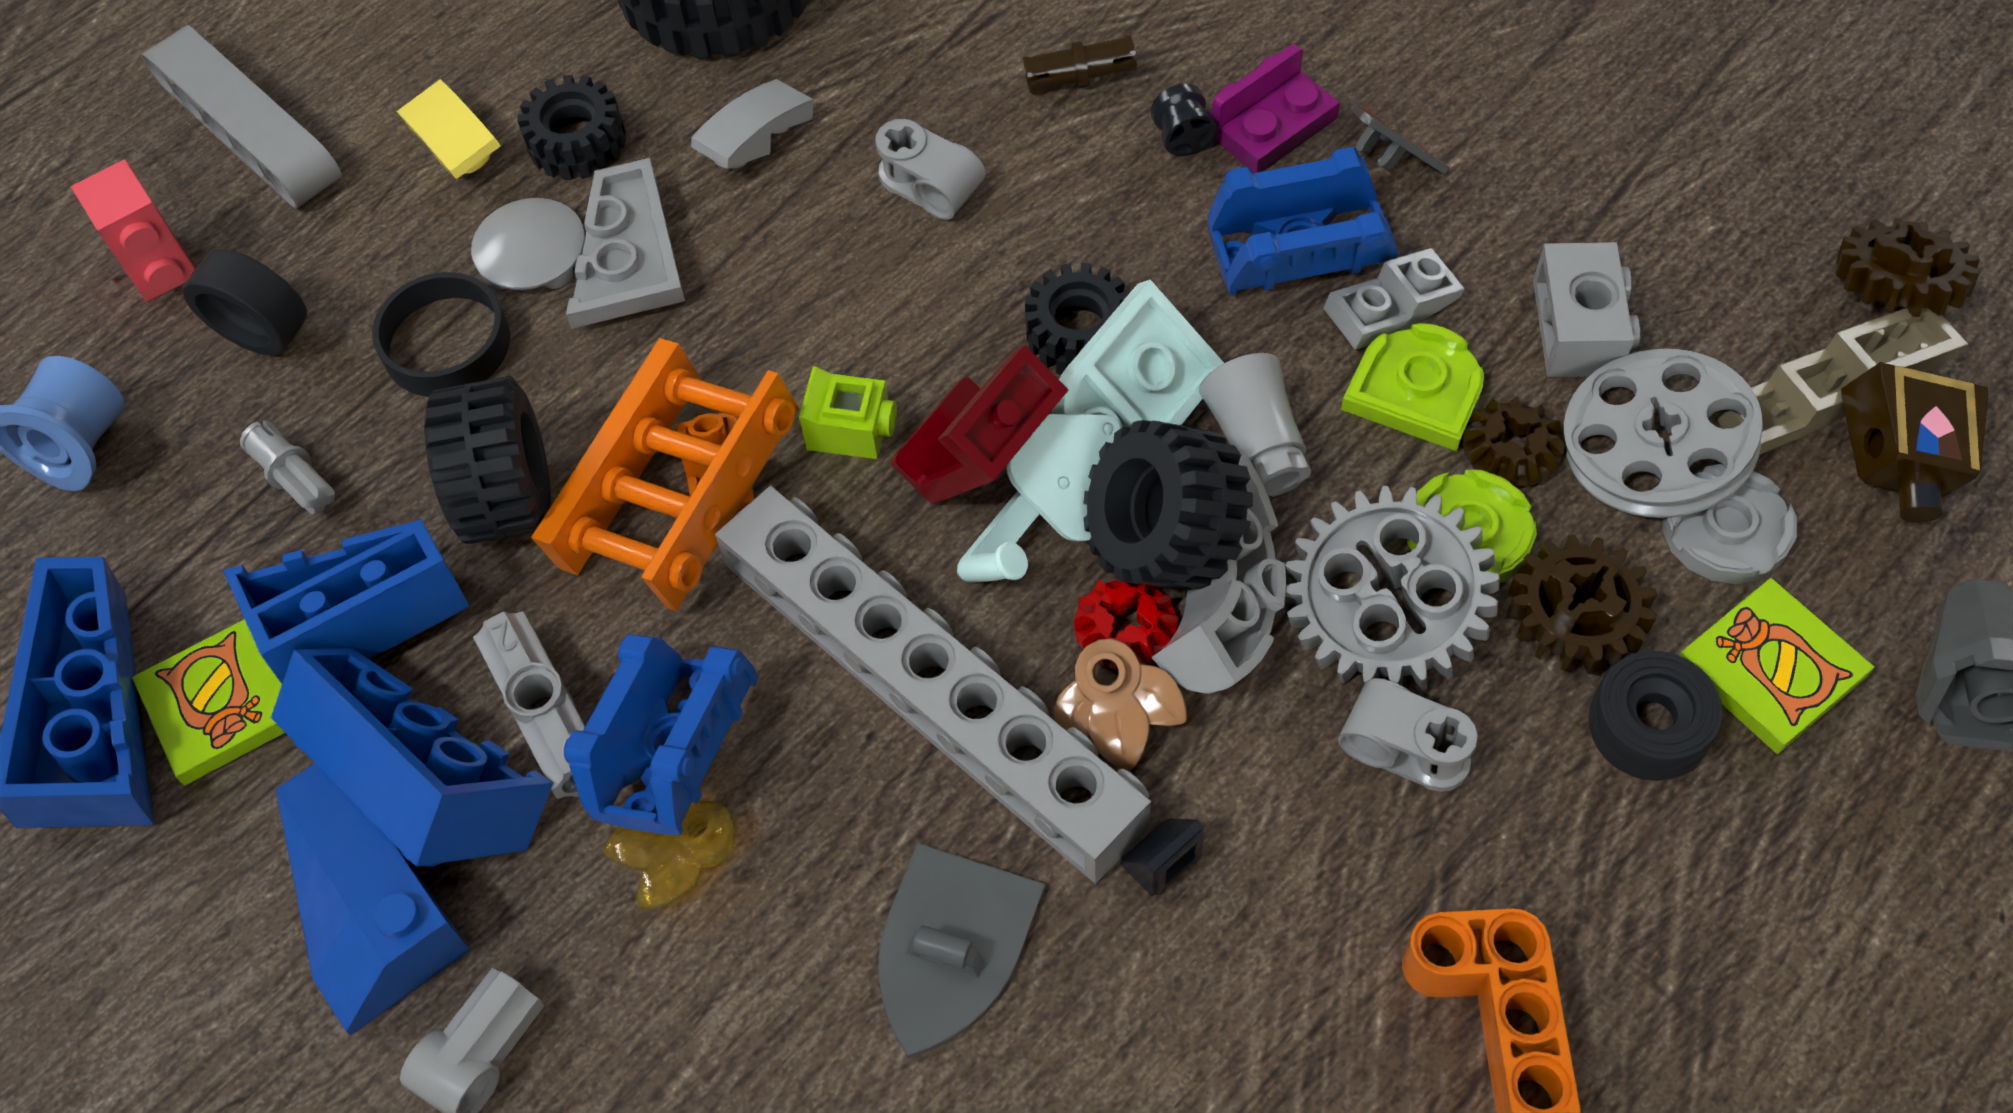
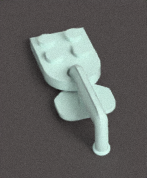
(1133, 369)

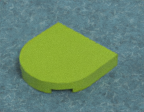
(1418, 384)

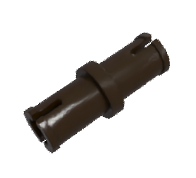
(1080, 63)

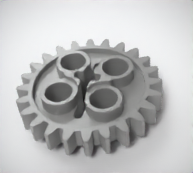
(1441, 559)

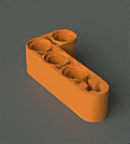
(1500, 988)

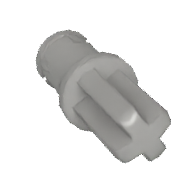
(287, 466)

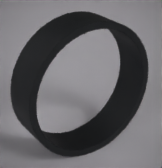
(425, 291)

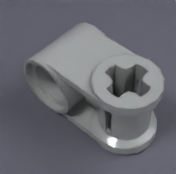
(930, 174)
(1403, 735)

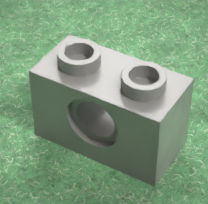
(1583, 307)

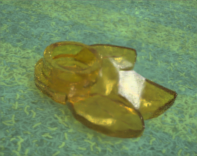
(673, 862)

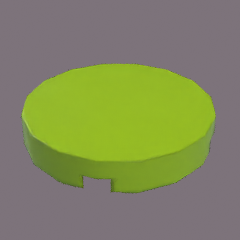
(1493, 506)

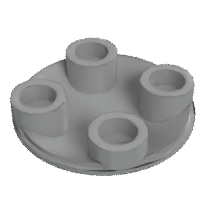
(528, 245)

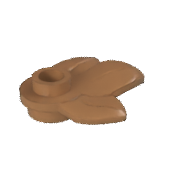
(1121, 712)

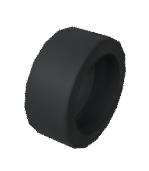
(245, 302)

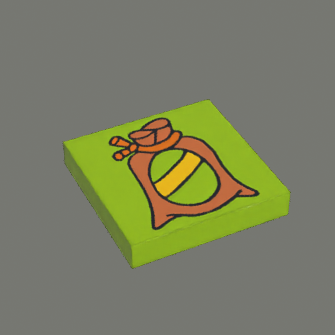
(1777, 665)
(211, 702)

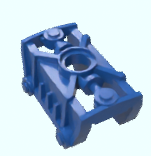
(1291, 220)
(639, 738)

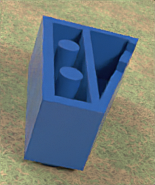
(354, 597)

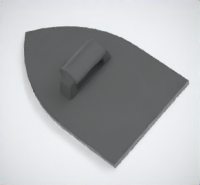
(951, 945)

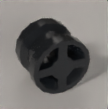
(1183, 119)

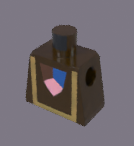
(1915, 434)

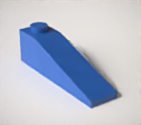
(361, 904)

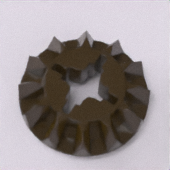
(1520, 467)

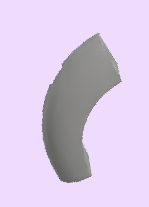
(1231, 619)

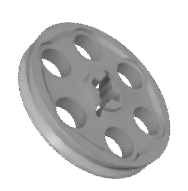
(1681, 414)

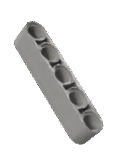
(242, 116)

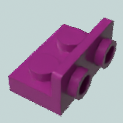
(1271, 110)

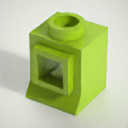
(846, 414)

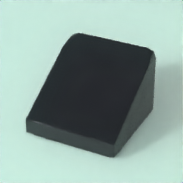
(1165, 854)

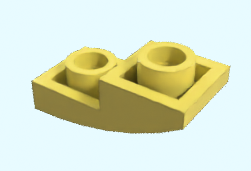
(449, 129)

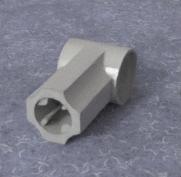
(460, 1065)

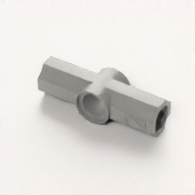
(523, 677)

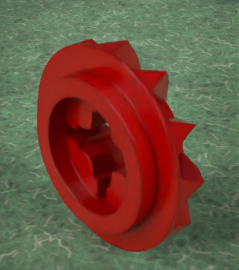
(1154, 615)

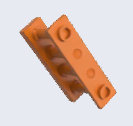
(625, 445)

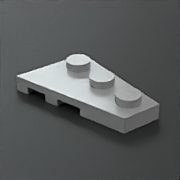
(626, 249)

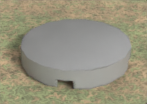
(1738, 537)

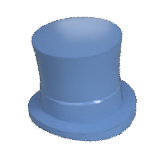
(59, 422)

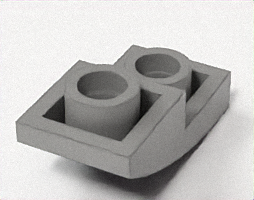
(745, 125)
(1402, 295)

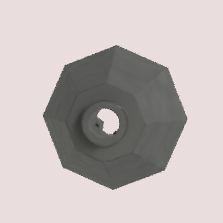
(1970, 667)

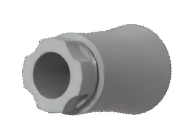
(1257, 419)

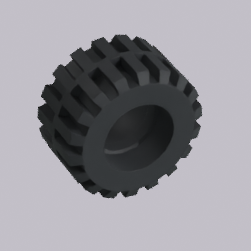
(487, 459)
(1167, 505)

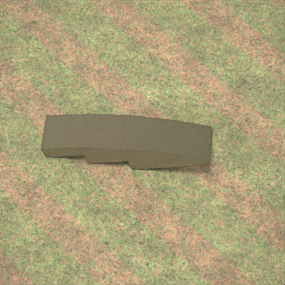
(1808, 390)

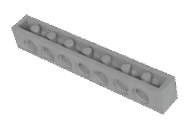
(1086, 833)

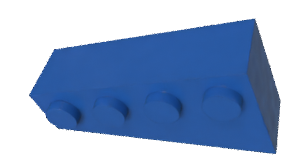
(72, 707)
(406, 761)

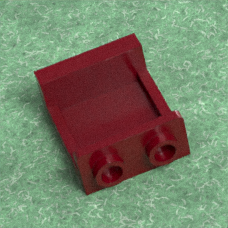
(978, 429)

